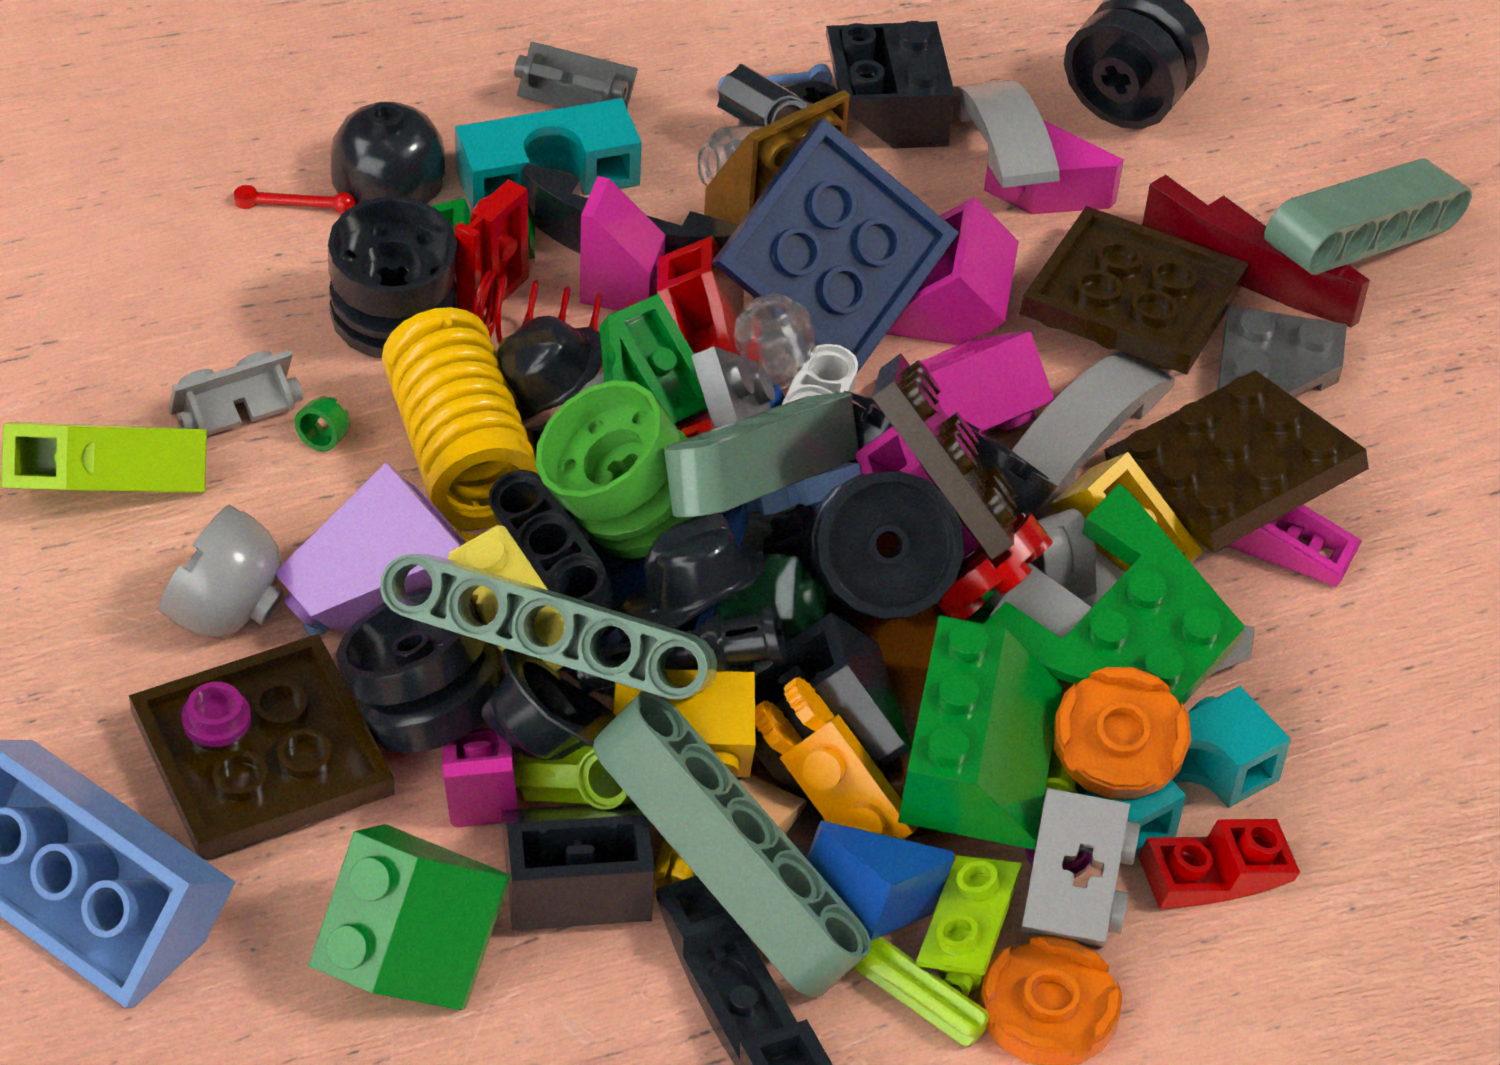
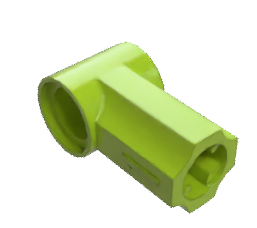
(569, 780)

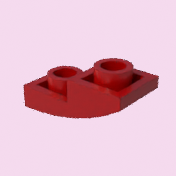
(1226, 865)

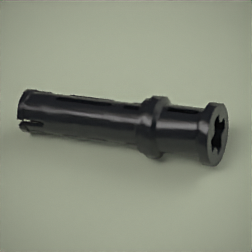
(734, 642)

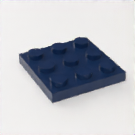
(837, 241)

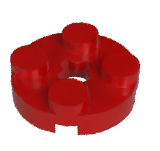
(1006, 571)

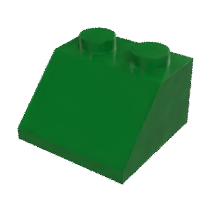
(409, 918)

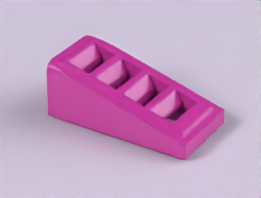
(1279, 545)

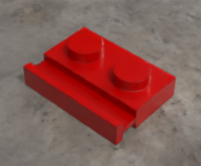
(493, 242)

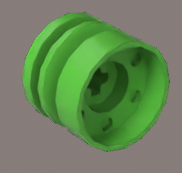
(609, 465)

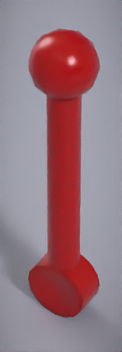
(248, 197)

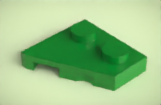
(649, 349)

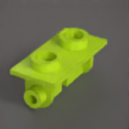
(969, 920)

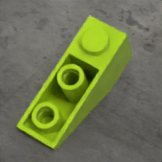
(103, 457)

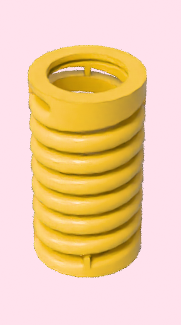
(456, 411)

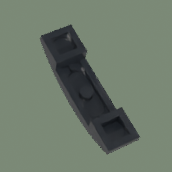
(559, 207)
(734, 981)

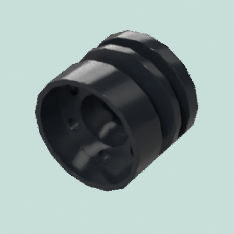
(386, 266)

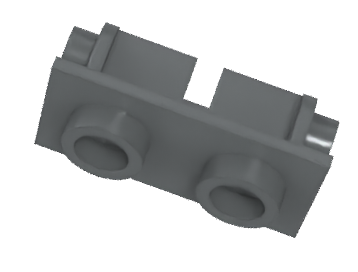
(571, 77)

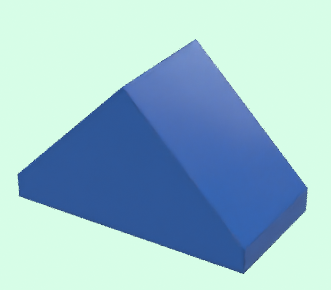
(880, 876)

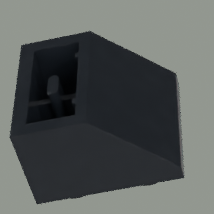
(895, 80)
(852, 682)
(578, 866)

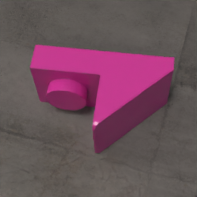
(479, 778)

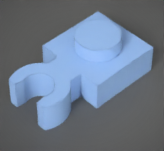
(806, 492)

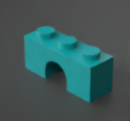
(575, 139)
(1230, 752)

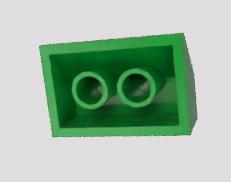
(981, 737)

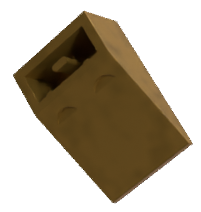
(763, 154)

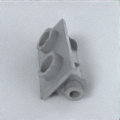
(257, 380)

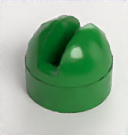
(313, 433)

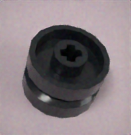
(1136, 59)
(917, 568)
(417, 679)

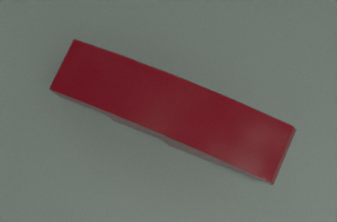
(1229, 229)

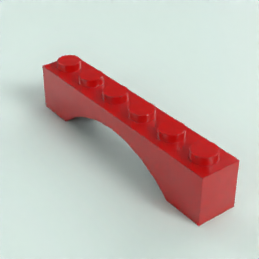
(701, 303)

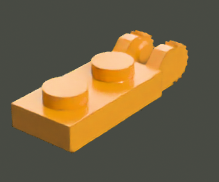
(831, 764)

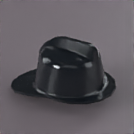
(548, 363)
(691, 571)
(542, 711)

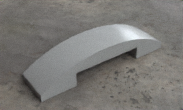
(1013, 129)
(1089, 415)

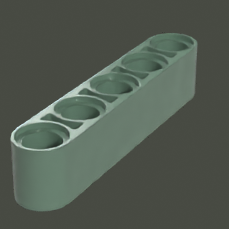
(1367, 215)
(760, 454)
(516, 617)
(732, 844)

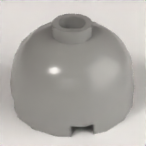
(226, 578)

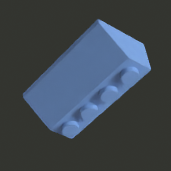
(98, 877)

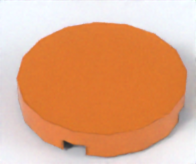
(1121, 733)
(1051, 1001)

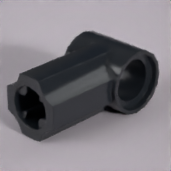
(756, 98)

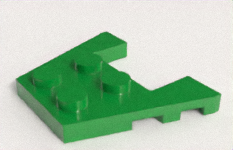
(1151, 619)

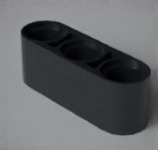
(551, 540)

